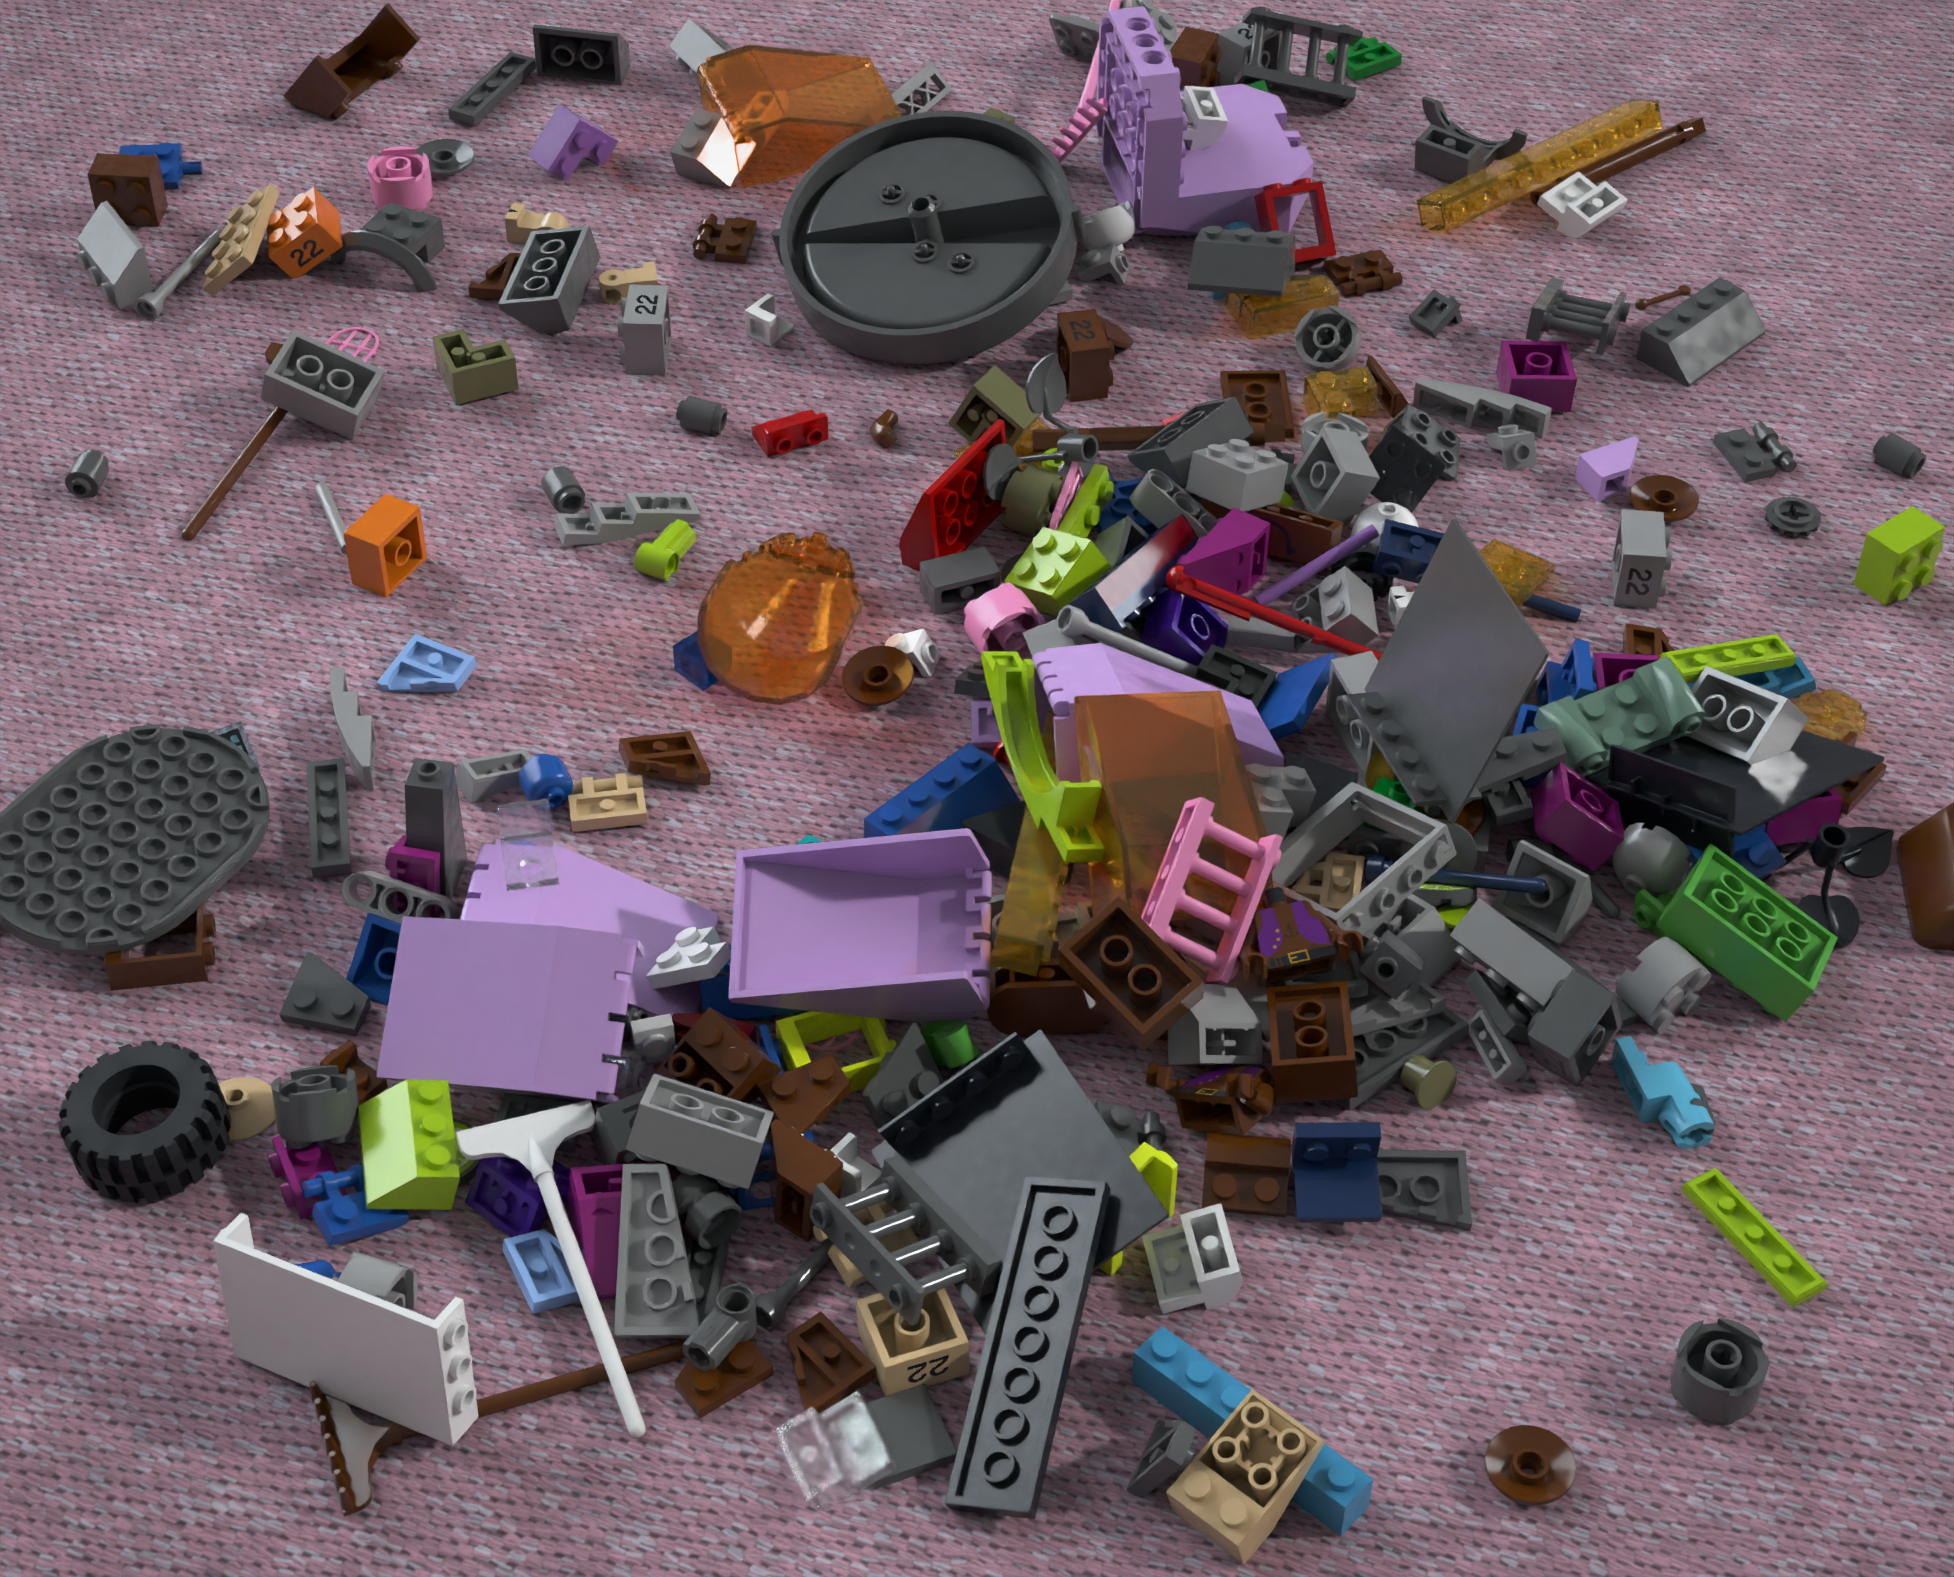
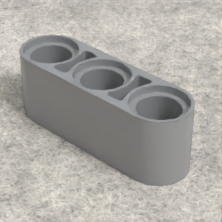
(1163, 500)
(382, 893)

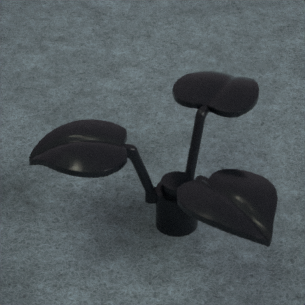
(1862, 852)

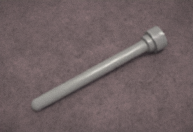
(152, 302)
(1074, 623)

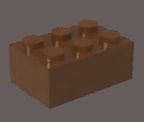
(1131, 973)

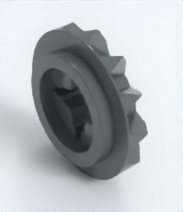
(1806, 516)

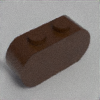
(1039, 1002)

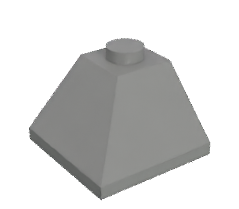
(1560, 908)

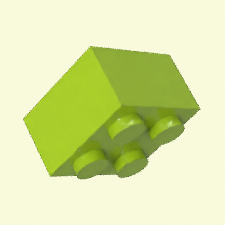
(1899, 556)
(1057, 569)

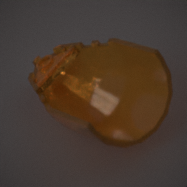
(779, 618)

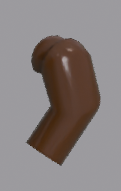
(881, 429)

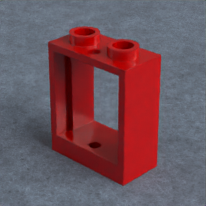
(1268, 218)

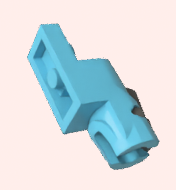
(1664, 1095)

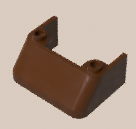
(333, 83)
(1928, 879)

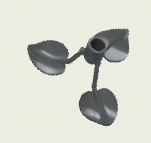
(1044, 394)

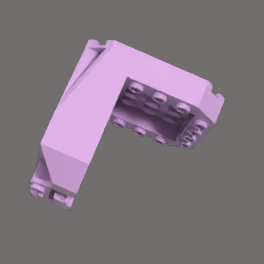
(1151, 163)

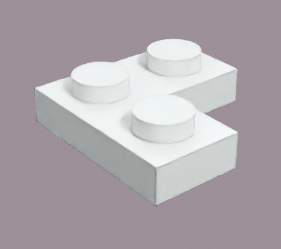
(690, 958)

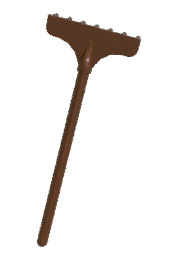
(239, 464)
(356, 1445)

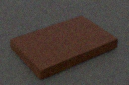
(1261, 396)

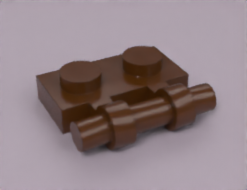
(734, 239)
(1362, 273)

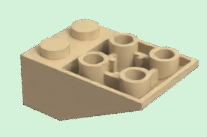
(1245, 1476)

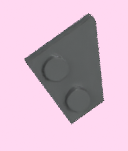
(324, 999)

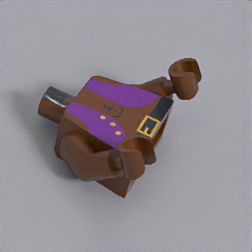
(1292, 941)
(1219, 1100)

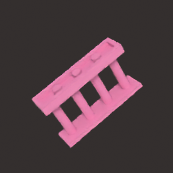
(1183, 859)

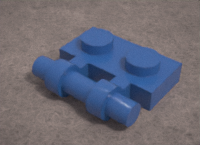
(346, 1216)

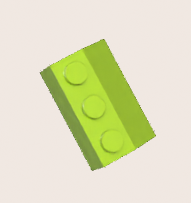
(409, 1147)

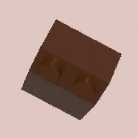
(1311, 1042)

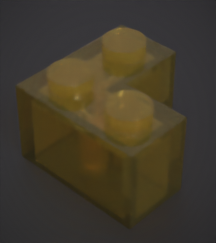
(1341, 391)

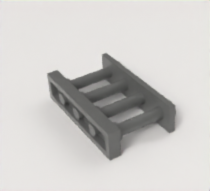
(1281, 80)
(1576, 315)
(925, 1213)

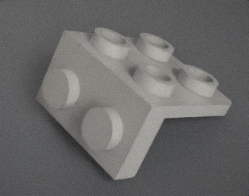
(1075, 35)

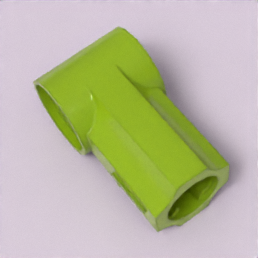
(664, 554)

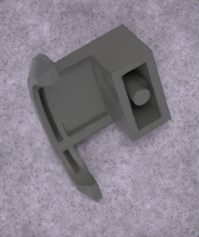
(1453, 153)
(402, 237)

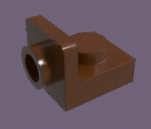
(347, 1057)

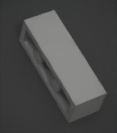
(1258, 634)
(1496, 1049)

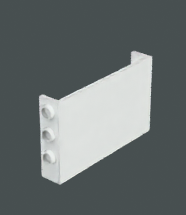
(347, 1339)

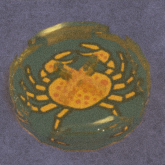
(1832, 714)

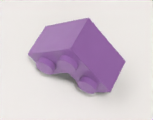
(567, 140)

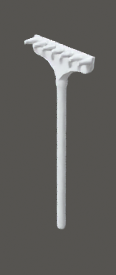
(533, 1142)

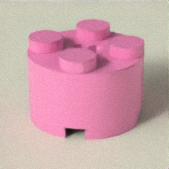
(400, 178)
(999, 619)

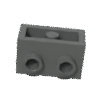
(958, 577)

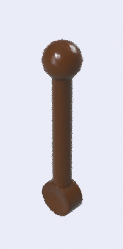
(1642, 304)

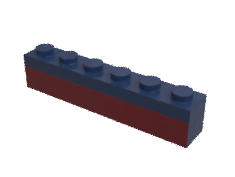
(1137, 576)

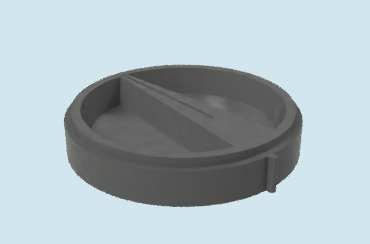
(929, 237)

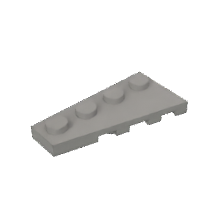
(653, 1270)

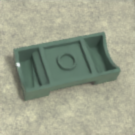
(1632, 714)

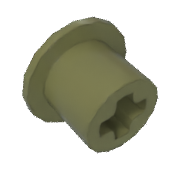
(1429, 1080)

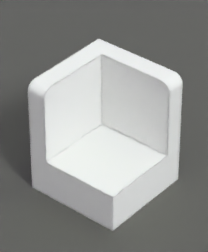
(763, 323)
(856, 1172)

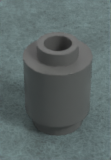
(701, 415)
(1899, 455)
(87, 473)
(563, 490)

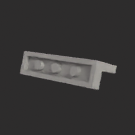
(912, 86)

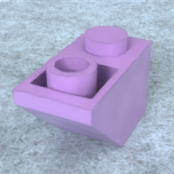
(1607, 469)

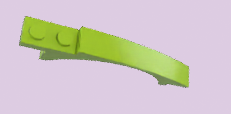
(1055, 805)

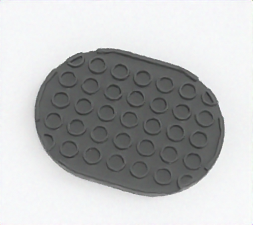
(128, 838)

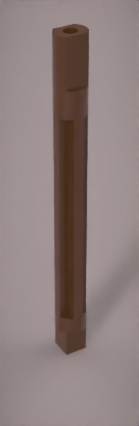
(1632, 154)
(1132, 437)

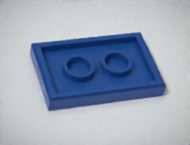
(1295, 696)

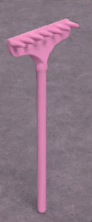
(1087, 112)

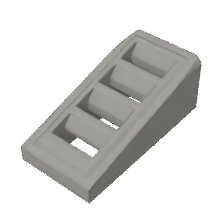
(482, 776)

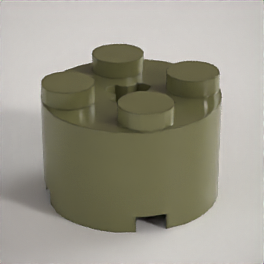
(1031, 499)

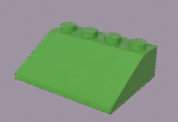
(1748, 933)

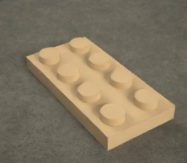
(240, 239)

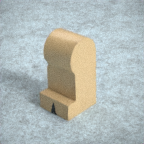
(520, 223)
(615, 283)

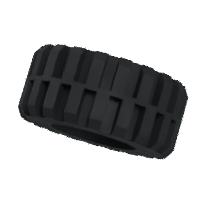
(157, 1159)

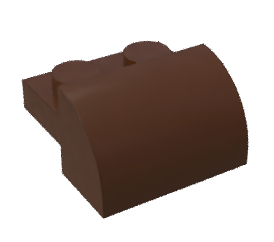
(1247, 1173)

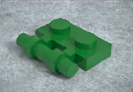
(1368, 58)

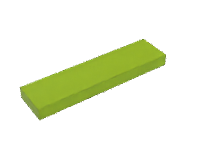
(1733, 657)
(1754, 1237)

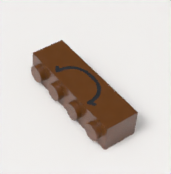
(1293, 532)

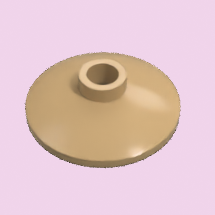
(254, 1109)

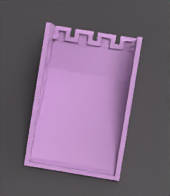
(1104, 670)
(597, 900)
(865, 927)
(508, 1008)

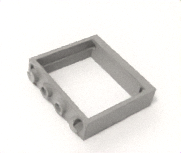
(1335, 822)

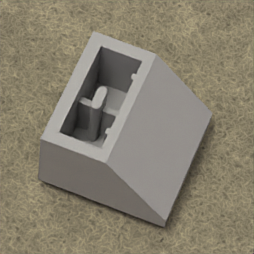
(1339, 606)
(1424, 932)
(1217, 1031)

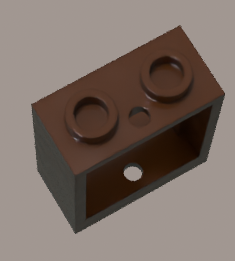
(171, 968)

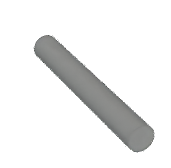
(332, 514)

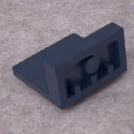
(1336, 1172)

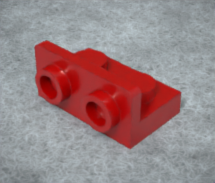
(791, 432)

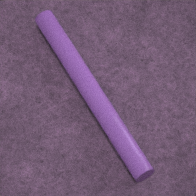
(1316, 565)

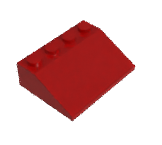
(953, 507)

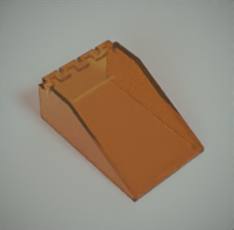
(791, 105)
(1151, 760)

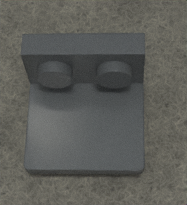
(1432, 436)

